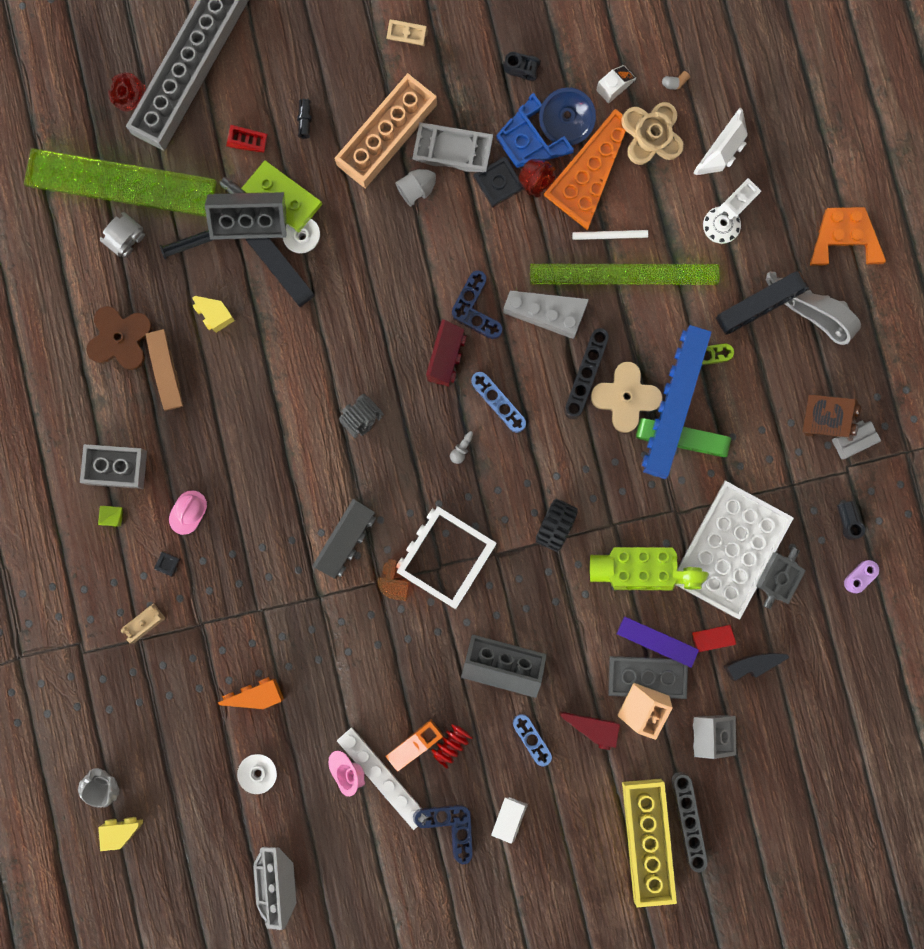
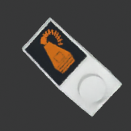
(615, 83)

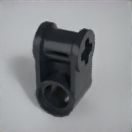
(523, 65)

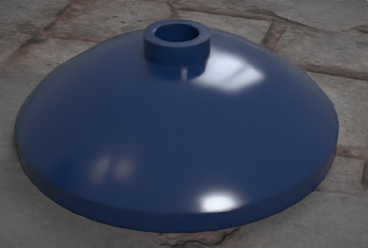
(574, 128)

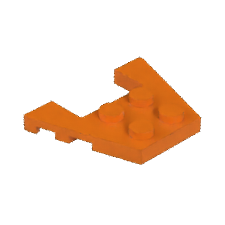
(846, 228)

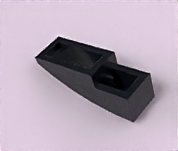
(754, 664)

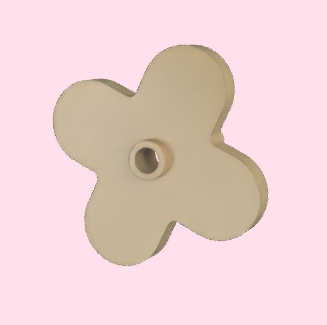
(660, 123)
(626, 412)

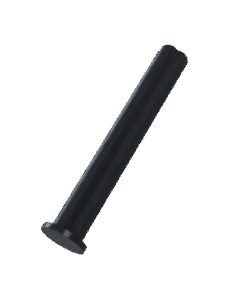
(185, 244)

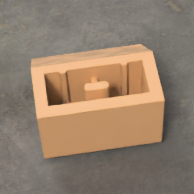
(645, 710)

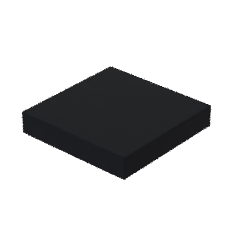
(498, 182)

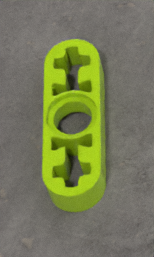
(720, 358)

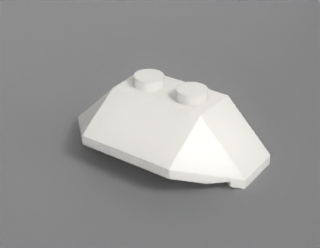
(726, 145)

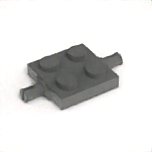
(780, 578)

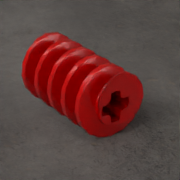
(450, 745)

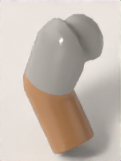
(674, 82)

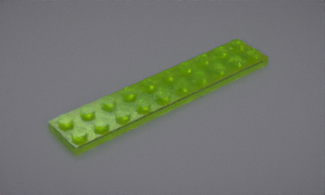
(118, 182)

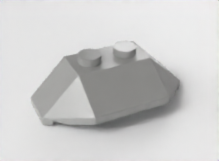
(274, 887)

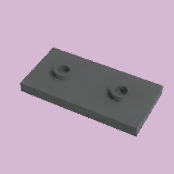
(654, 673)

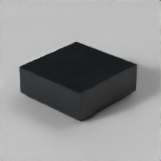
(167, 564)

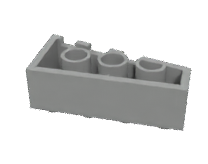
(547, 311)

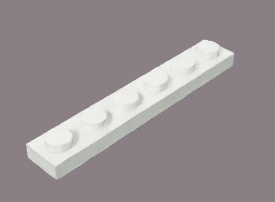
(380, 776)

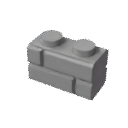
(864, 439)

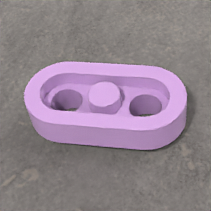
(862, 576)

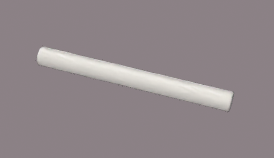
(610, 234)

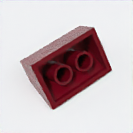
(446, 354)

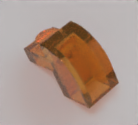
(392, 588)

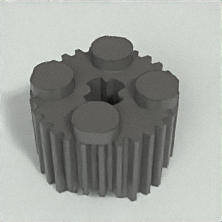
(360, 416)

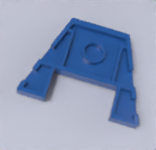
(523, 141)

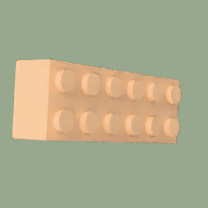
(386, 130)

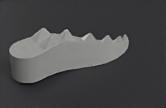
(825, 312)

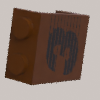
(831, 416)

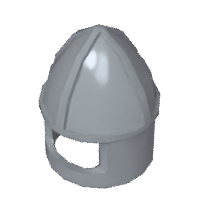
(416, 184)

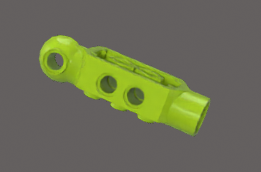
(644, 569)

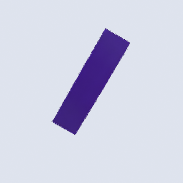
(657, 642)

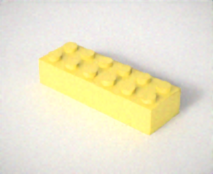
(649, 843)

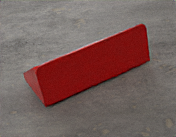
(713, 638)

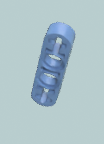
(495, 404)

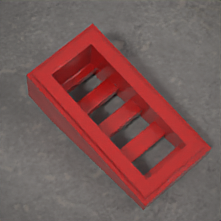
(244, 145)

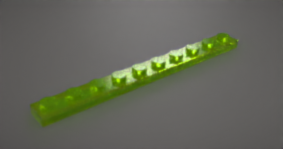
(625, 274)

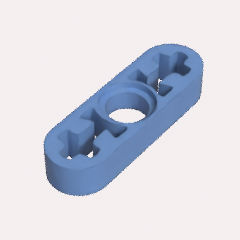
(544, 749)

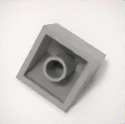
(714, 736)

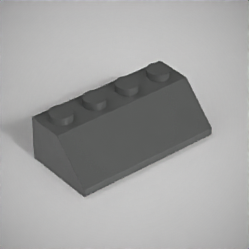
(246, 215)
(344, 539)
(504, 666)

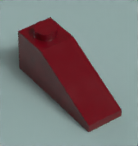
(598, 730)

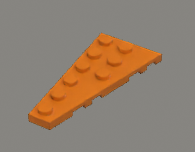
(583, 180)

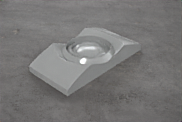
(452, 147)

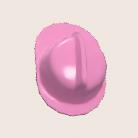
(187, 512)
(347, 774)

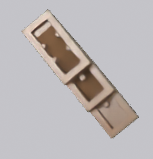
(164, 370)

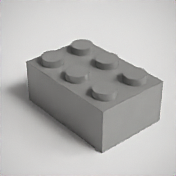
(113, 466)

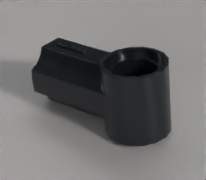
(850, 517)

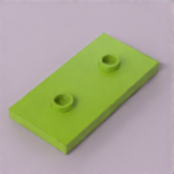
(298, 201)

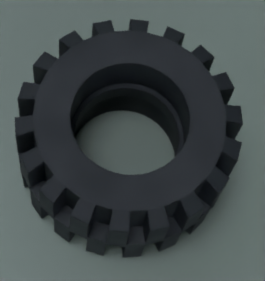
(556, 525)

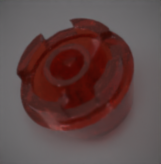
(126, 91)
(536, 176)

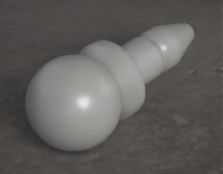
(458, 455)

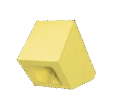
(214, 311)
(115, 834)

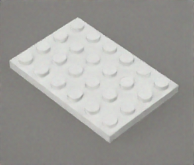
(734, 547)

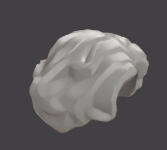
(98, 788)

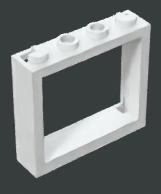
(414, 546)

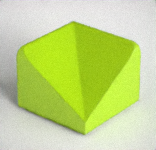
(110, 516)

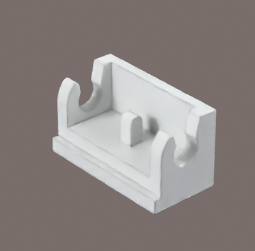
(740, 199)
(509, 820)

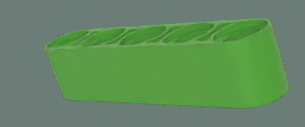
(690, 439)

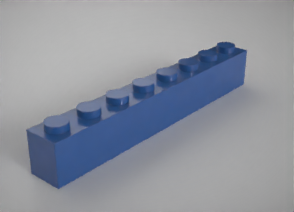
(677, 402)

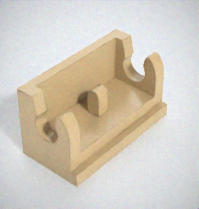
(407, 32)
(143, 623)

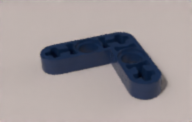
(470, 313)
(456, 823)

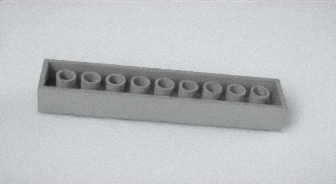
(184, 70)

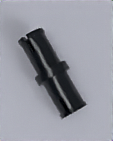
(304, 118)

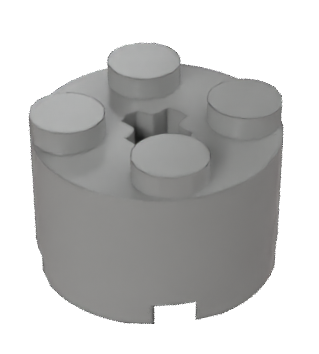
(122, 234)

